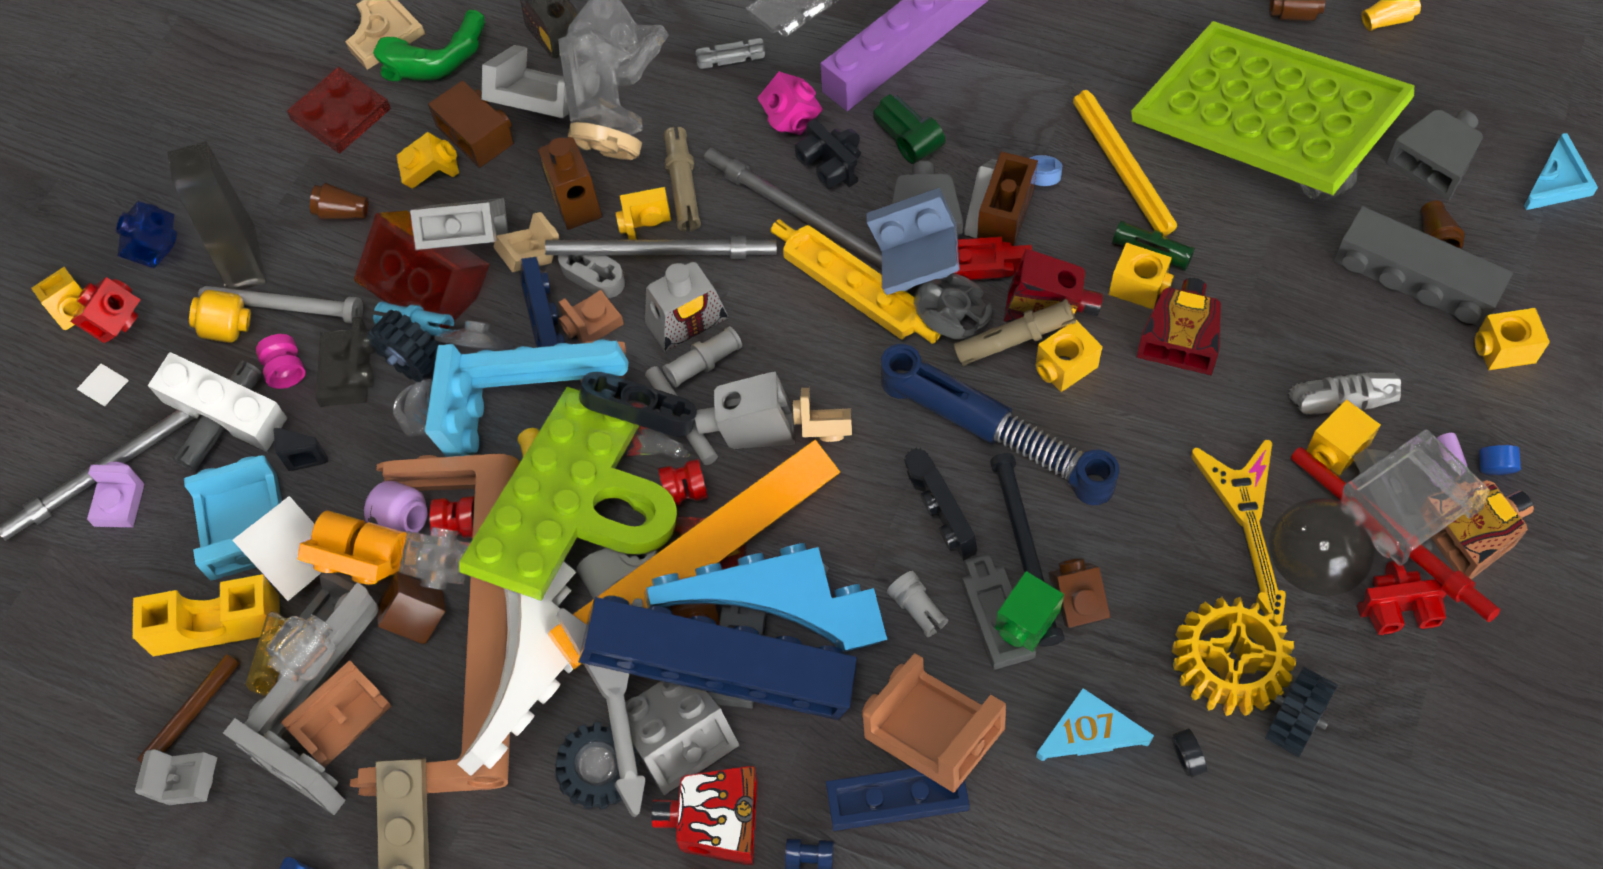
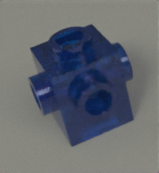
(145, 234)

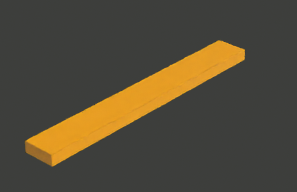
(721, 531)

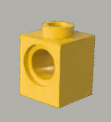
(1138, 263)
(1511, 339)
(1074, 343)
(1342, 437)

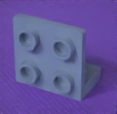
(915, 241)

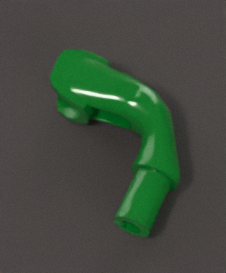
(423, 64)

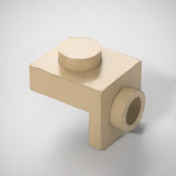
(527, 243)
(826, 424)

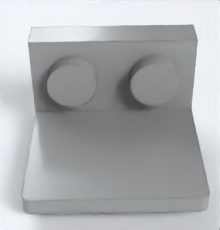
(677, 732)

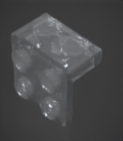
(616, 23)

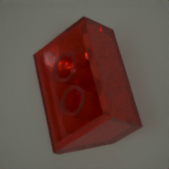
(434, 278)

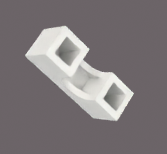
(222, 400)

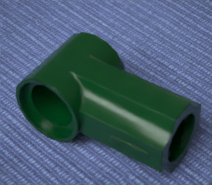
(913, 134)

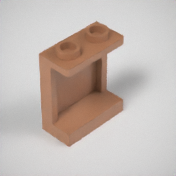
(932, 724)

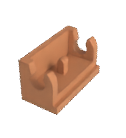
(336, 714)

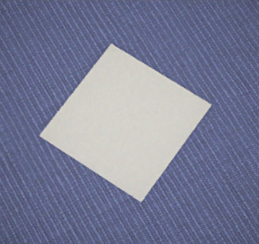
(274, 547)

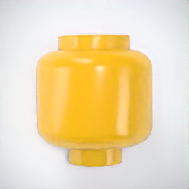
(219, 316)

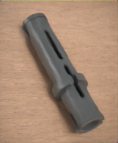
(208, 431)

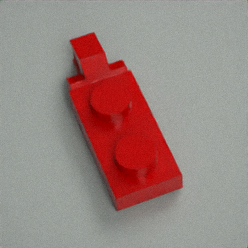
(988, 258)

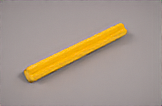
(1124, 163)

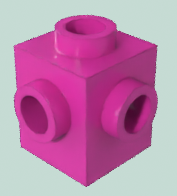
(789, 103)

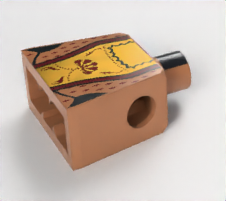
(1488, 535)

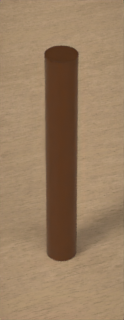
(192, 706)

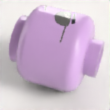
(396, 507)

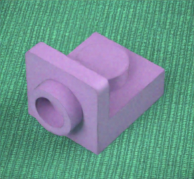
(115, 495)

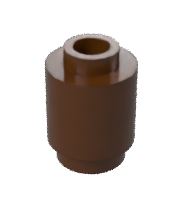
(1296, 9)

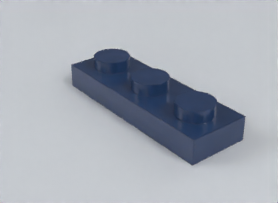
(541, 313)
(890, 799)

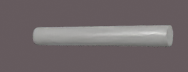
(698, 441)

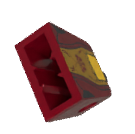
(1045, 282)
(1183, 329)

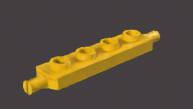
(851, 280)

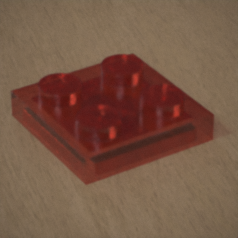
(339, 109)

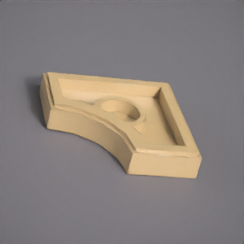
(381, 20)

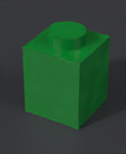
(1028, 612)

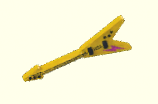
(1244, 497)

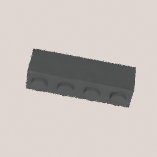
(1422, 267)

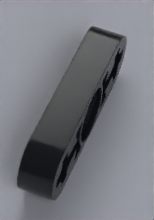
(607, 403)

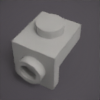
(176, 778)

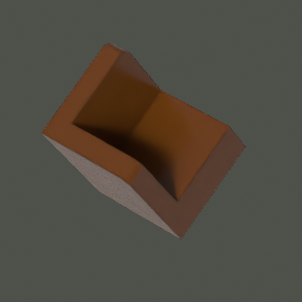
(410, 608)

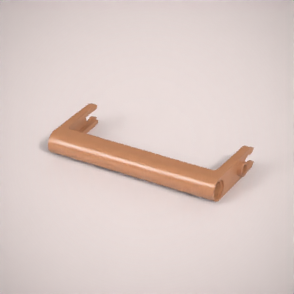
(486, 618)

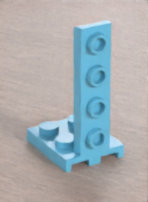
(460, 380)

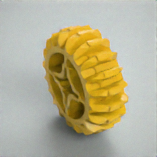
(1268, 656)

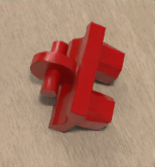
(1402, 592)

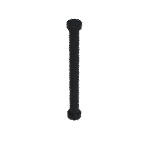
(1004, 465)

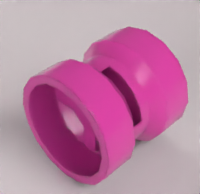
(280, 362)

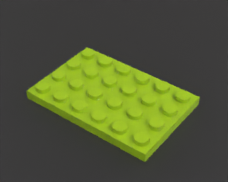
(1273, 106)

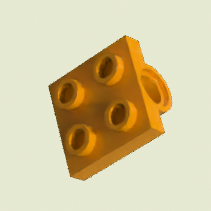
(353, 548)

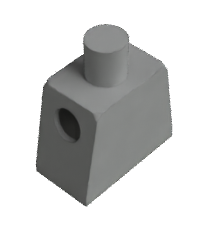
(750, 413)

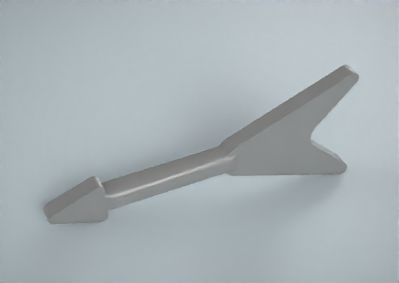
(612, 687)

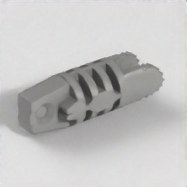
(1362, 390)

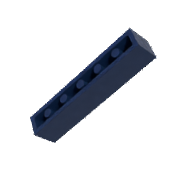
(718, 658)

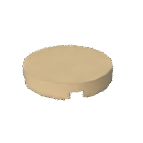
(606, 140)

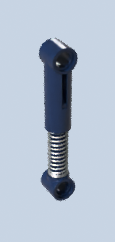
(993, 422)

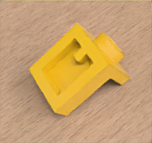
(642, 209)
(59, 296)

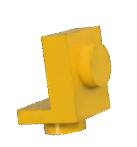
(425, 158)

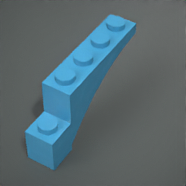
(784, 586)

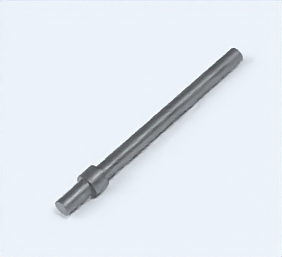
(740, 174)
(736, 247)
(40, 509)

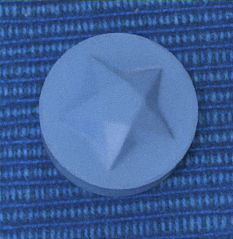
(1048, 170)

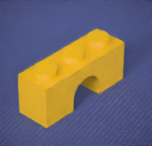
(175, 624)

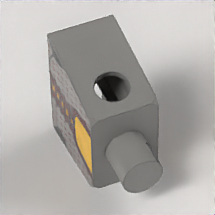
(681, 305)

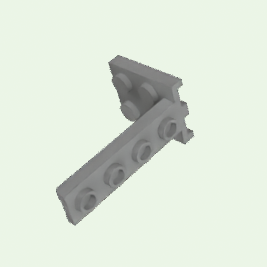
(263, 728)

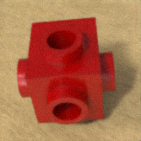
(106, 309)

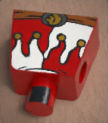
(713, 814)

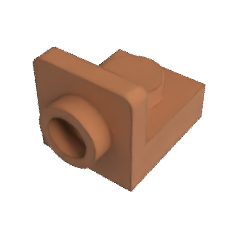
(590, 318)

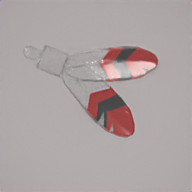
(654, 442)

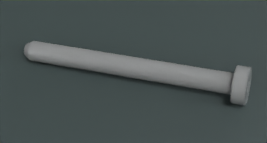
(348, 309)

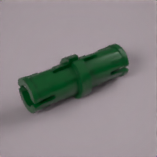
(1180, 253)

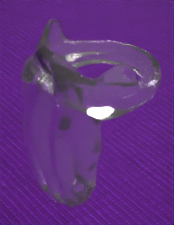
(415, 408)

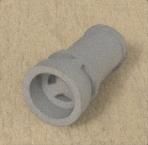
(911, 595)

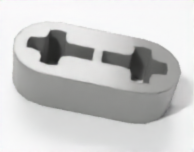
(588, 275)

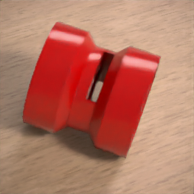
(672, 481)
(453, 515)

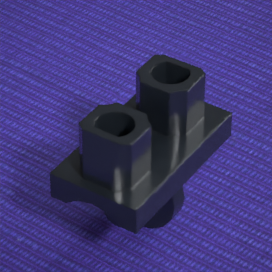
(834, 149)

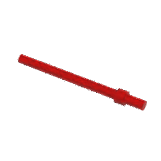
(1454, 583)

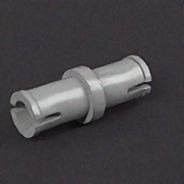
(702, 356)

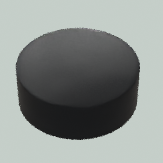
(1189, 753)

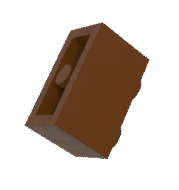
(471, 123)
(1007, 197)

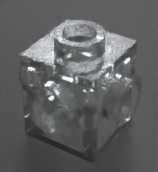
(433, 557)

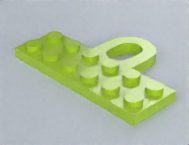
(554, 502)

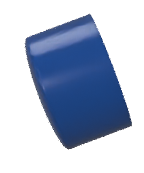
(1499, 460)

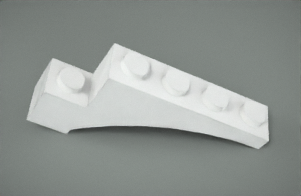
(527, 673)

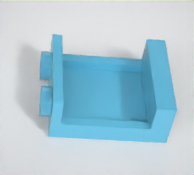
(226, 505)

